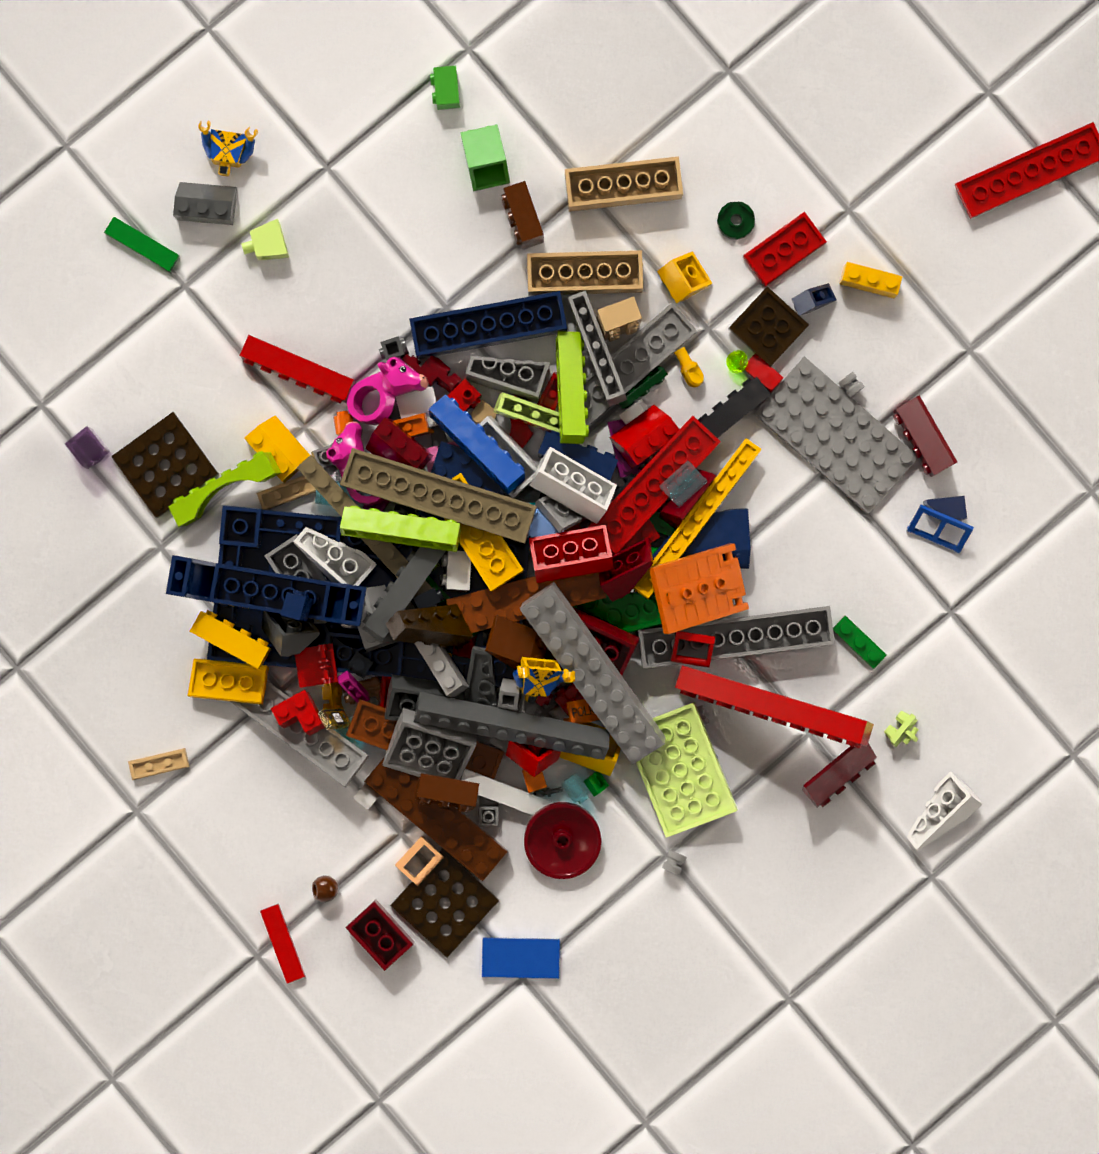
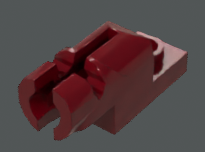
(434, 370)

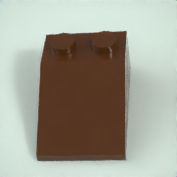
(512, 641)

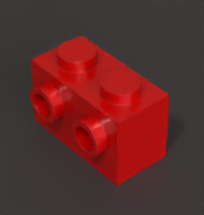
(465, 396)

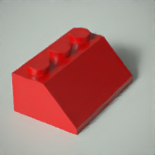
(644, 435)

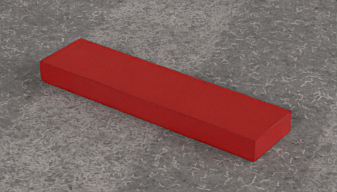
(282, 943)

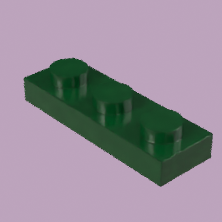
(642, 388)

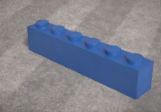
(476, 444)

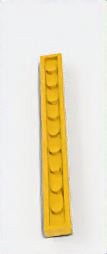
(702, 511)

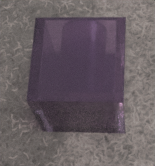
(87, 447)

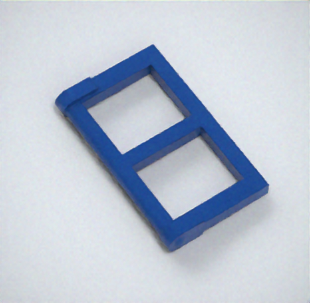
(945, 519)

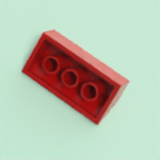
(571, 553)

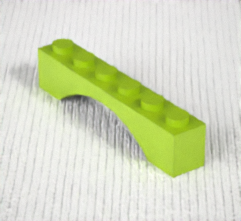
(191, 508)

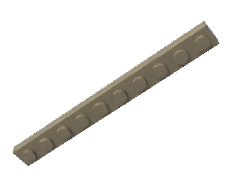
(338, 499)

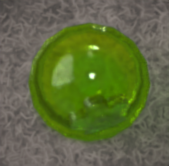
(737, 361)

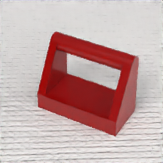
(680, 635)

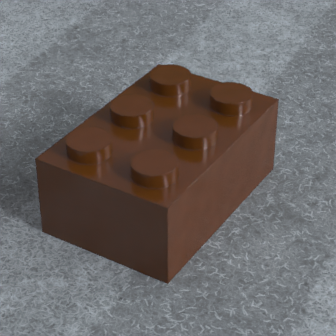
(522, 215)
(447, 792)

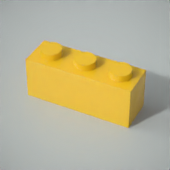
(870, 280)

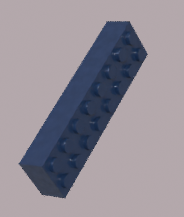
(488, 325)

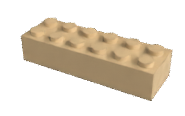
(623, 184)
(581, 271)

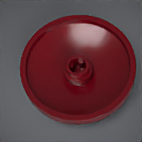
(562, 840)

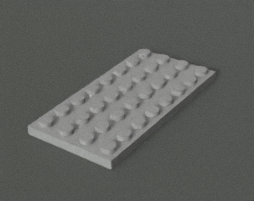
(836, 435)

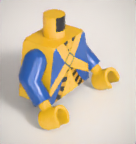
(227, 148)
(540, 677)

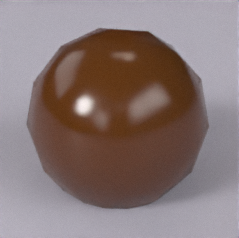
(325, 888)

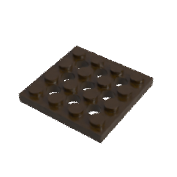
(140, 447)
(460, 929)

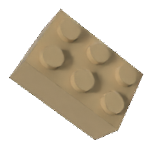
(619, 319)

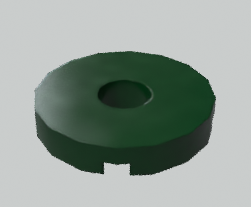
(736, 231)

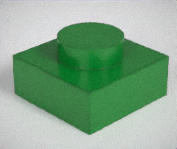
(596, 783)

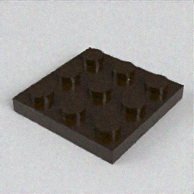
(768, 326)

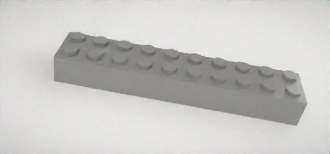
(742, 636)
(594, 673)

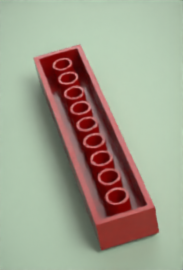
(772, 705)

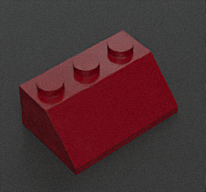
(396, 445)
(675, 515)

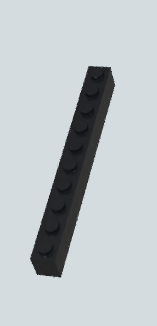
(724, 415)

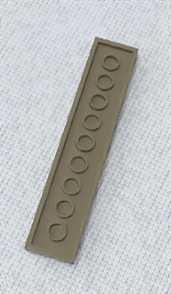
(438, 495)

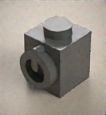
(393, 348)

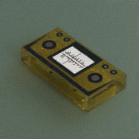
(334, 718)

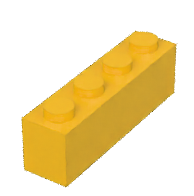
(230, 639)

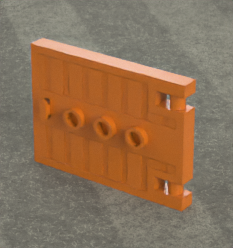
(698, 588)

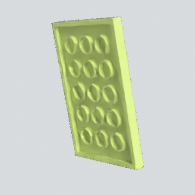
(685, 774)

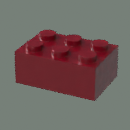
(380, 935)

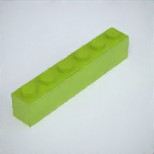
(570, 387)
(400, 529)

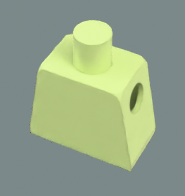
(267, 242)

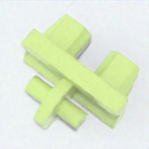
(907, 722)

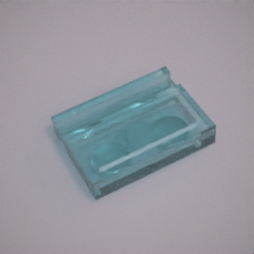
(683, 483)

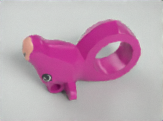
(392, 381)
(339, 454)

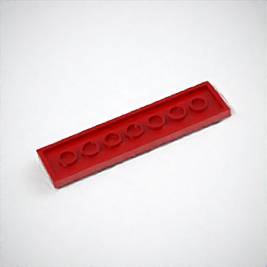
(1029, 170)
(643, 495)

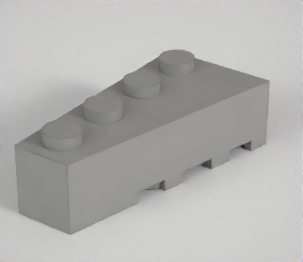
(510, 376)

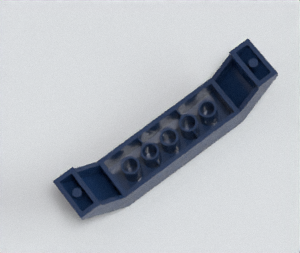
(263, 590)

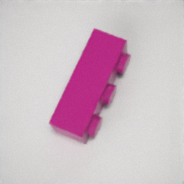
(353, 687)

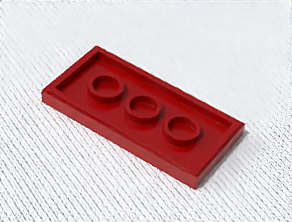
(784, 249)

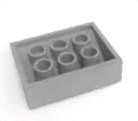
(428, 748)

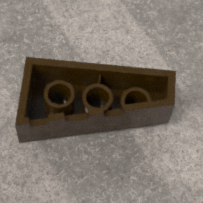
(431, 625)

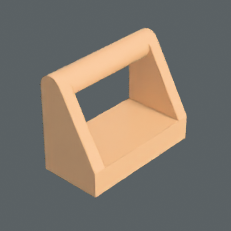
(411, 852)

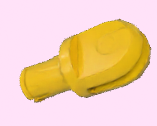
(690, 370)

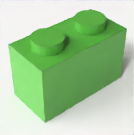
(446, 87)

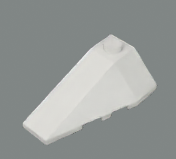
(334, 558)
(948, 808)

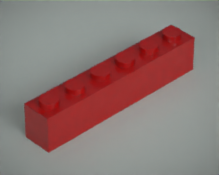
(296, 368)

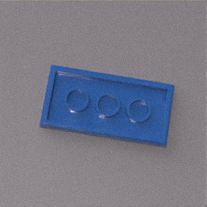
(520, 957)

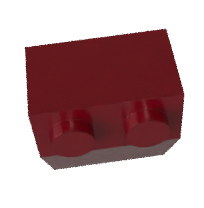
(628, 569)

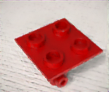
(316, 666)

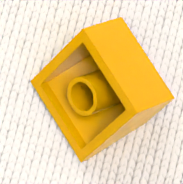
(684, 277)

